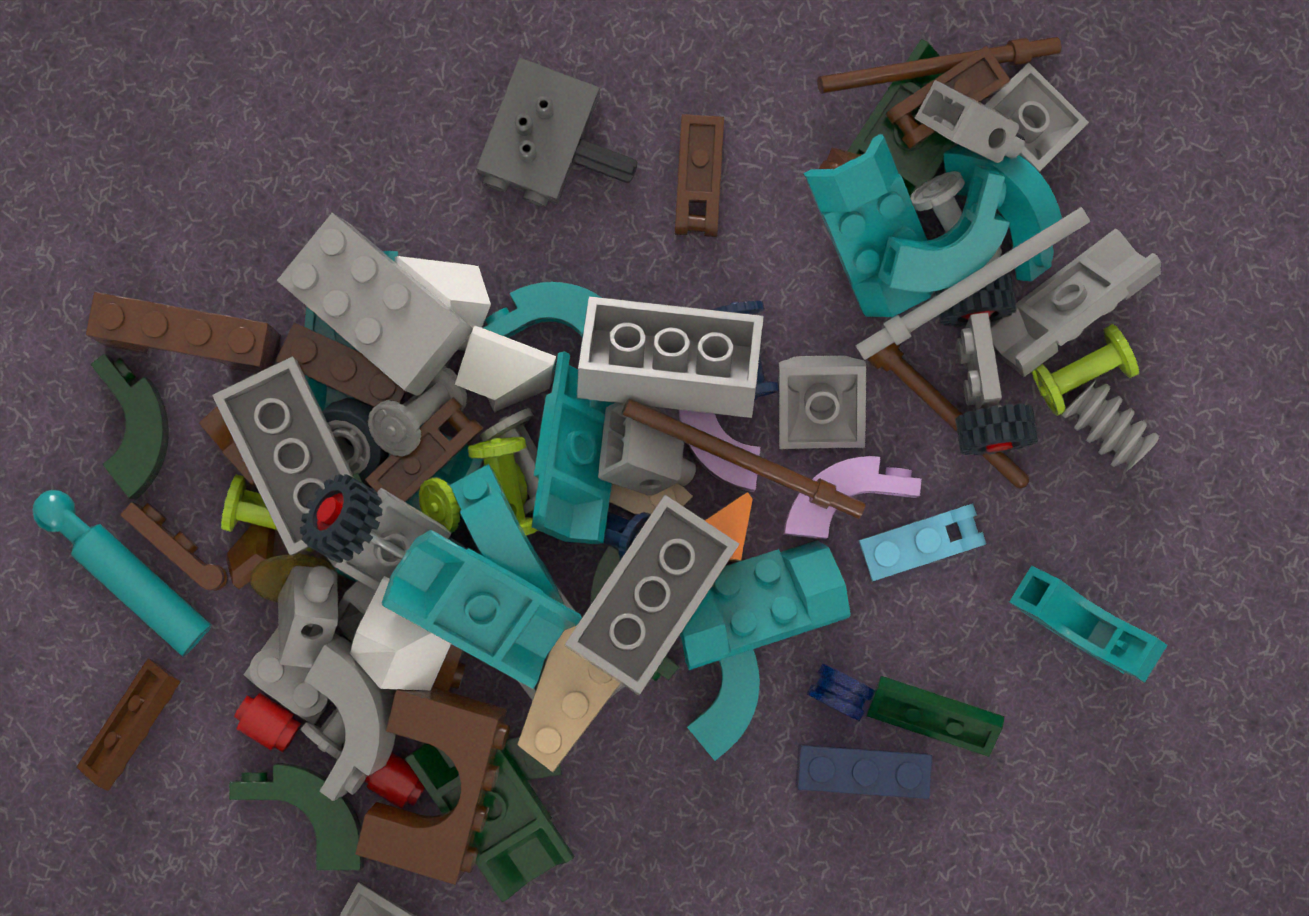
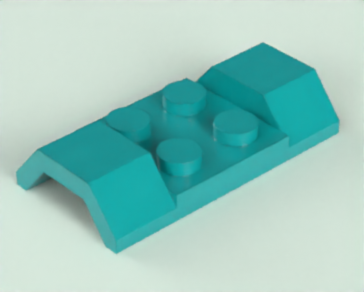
(861, 209)
(569, 494)
(765, 603)
(477, 606)

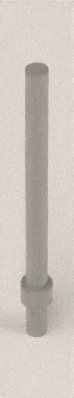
(899, 329)

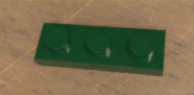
(935, 716)

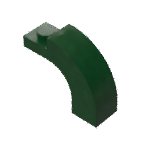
(333, 821)

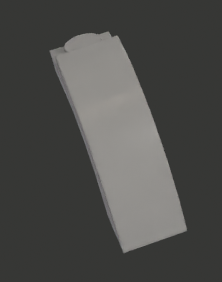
(364, 714)

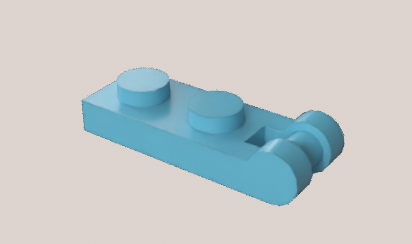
(920, 543)

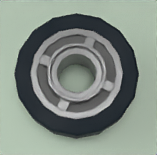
(349, 420)

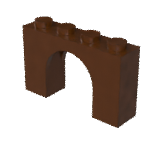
(150, 325)
(470, 737)

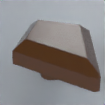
(248, 552)

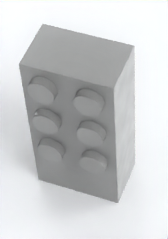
(375, 305)
(670, 356)
(282, 443)
(651, 595)

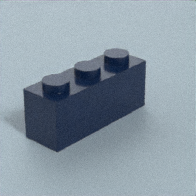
(863, 771)

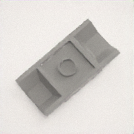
(1072, 301)

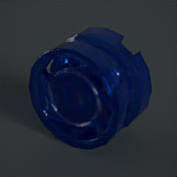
(841, 692)

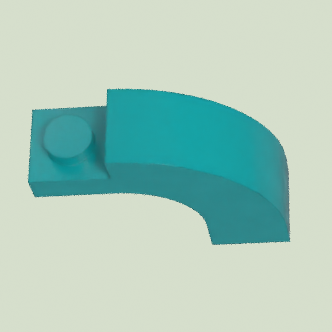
(1027, 202)
(960, 251)
(542, 303)
(498, 530)
(1087, 625)
(733, 708)

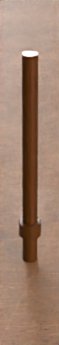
(1015, 52)
(820, 492)

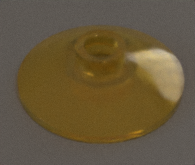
(272, 573)

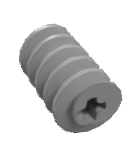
(1111, 425)

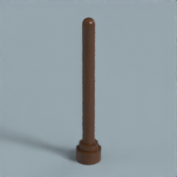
(891, 359)

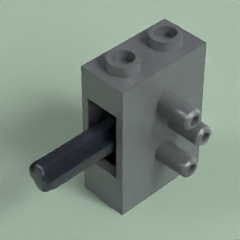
(542, 136)

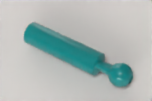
(123, 573)

